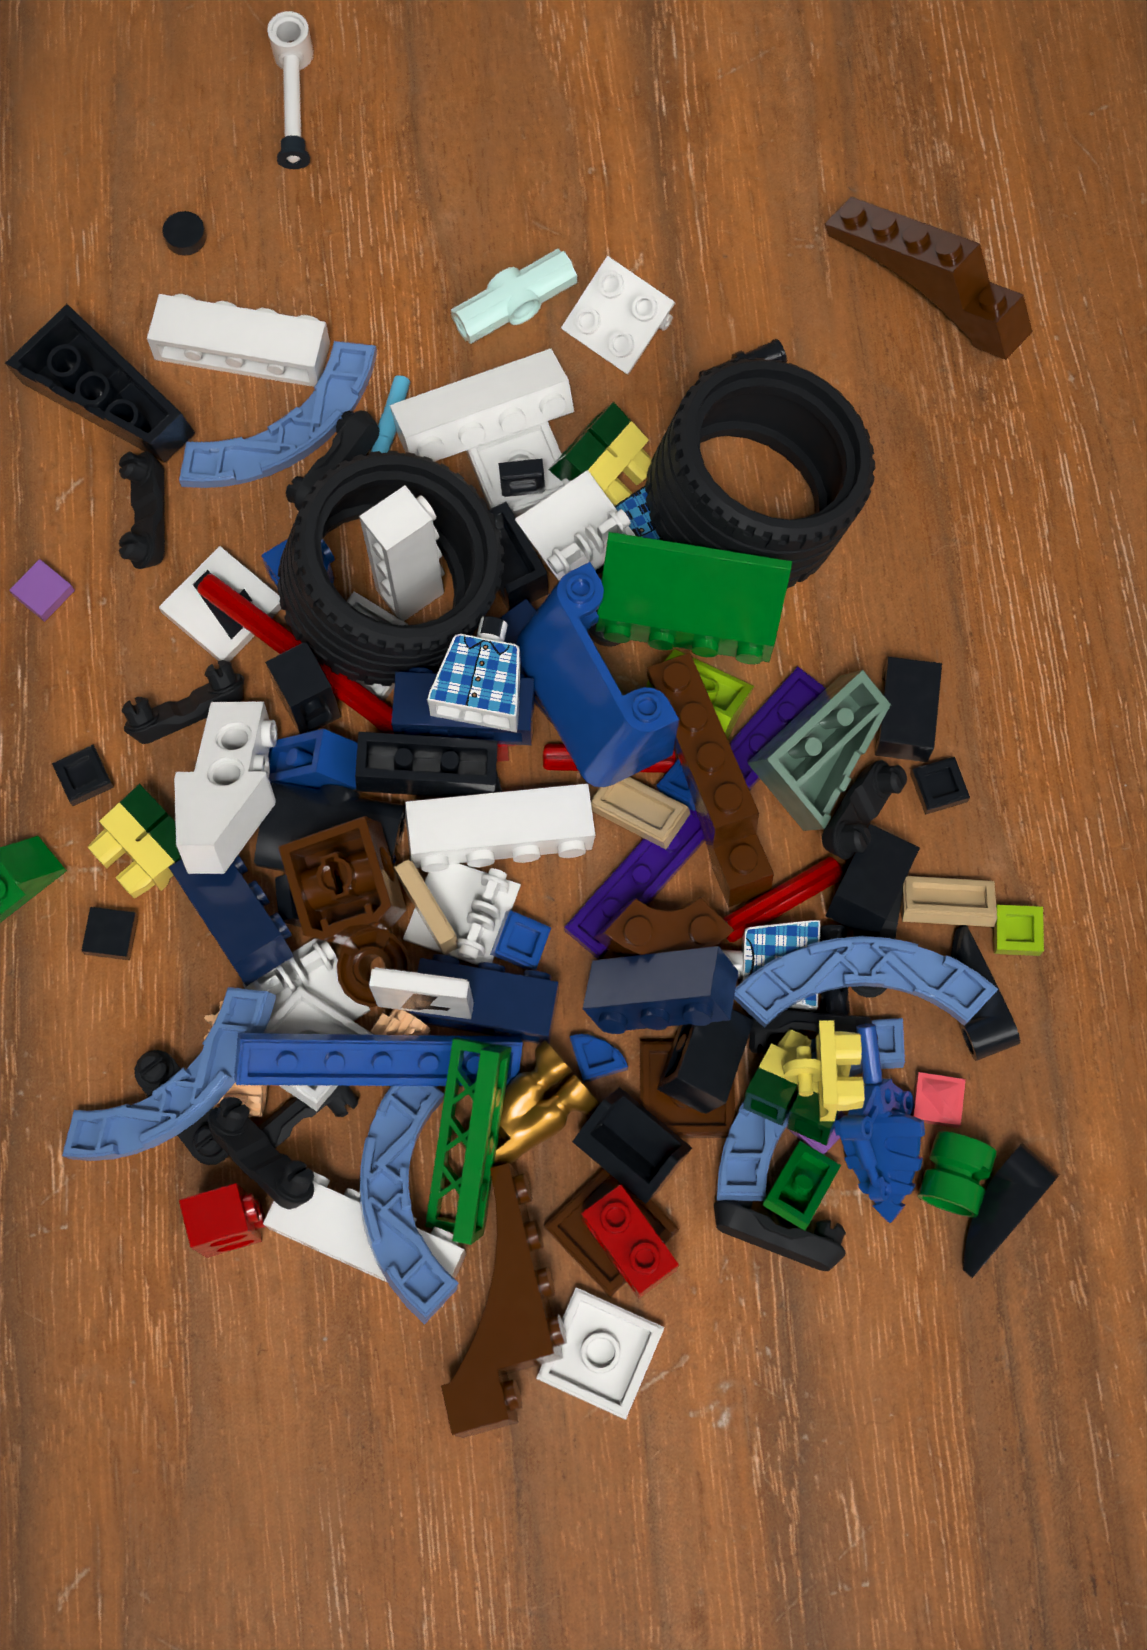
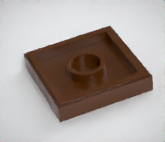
(674, 1114)
(579, 1243)

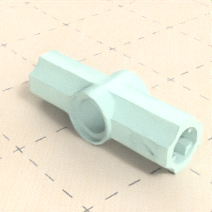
(514, 296)

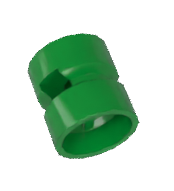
(957, 1174)

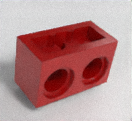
(222, 1220)
(629, 1241)

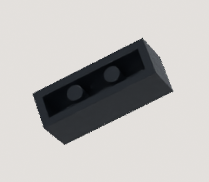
(425, 765)

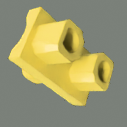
(831, 1050)

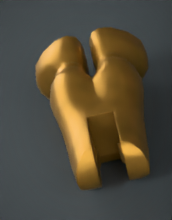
(529, 1117)

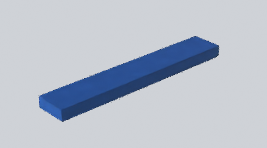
(357, 1059)

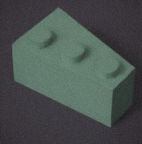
(819, 748)

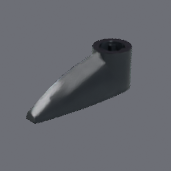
(993, 1025)
(1005, 1204)

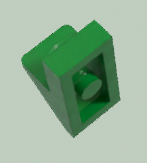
(24, 872)
(801, 1185)

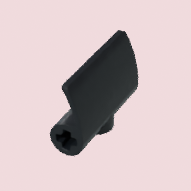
(307, 811)

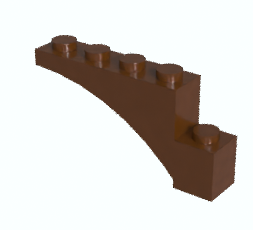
(942, 268)
(715, 783)
(516, 1322)

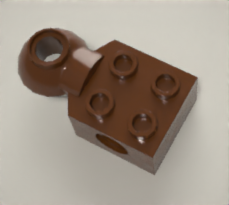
(350, 898)

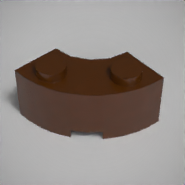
(646, 930)

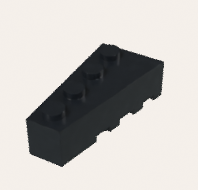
(93, 380)

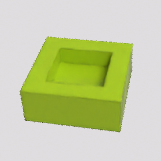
(1019, 930)

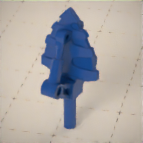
(882, 1135)

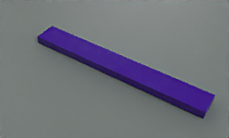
(651, 866)

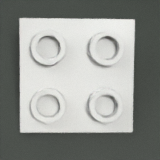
(618, 315)
(573, 525)
(472, 905)
(315, 971)

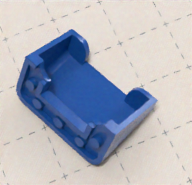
(600, 727)

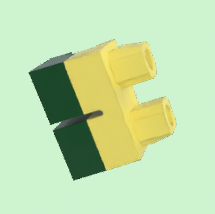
(606, 449)
(143, 833)
(772, 1094)

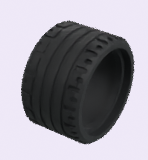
(793, 416)
(339, 632)

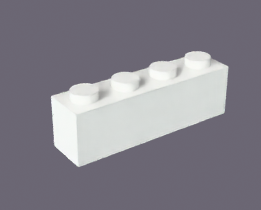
(239, 339)
(483, 407)
(403, 552)
(500, 827)
(335, 1228)

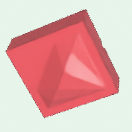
(938, 1099)

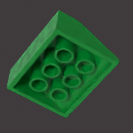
(692, 598)

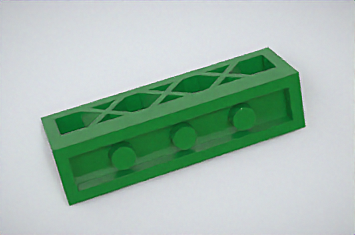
(479, 1139)

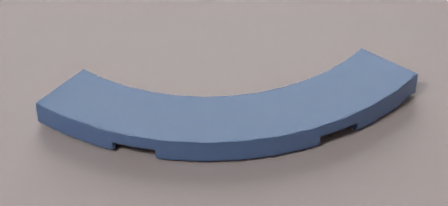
(290, 437)
(863, 963)
(181, 1099)
(754, 1138)
(387, 1204)

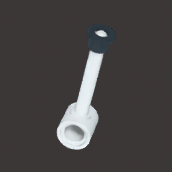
(291, 58)

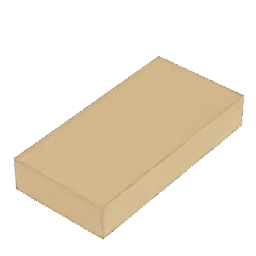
(641, 810)
(949, 901)
(427, 907)

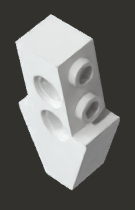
(229, 789)

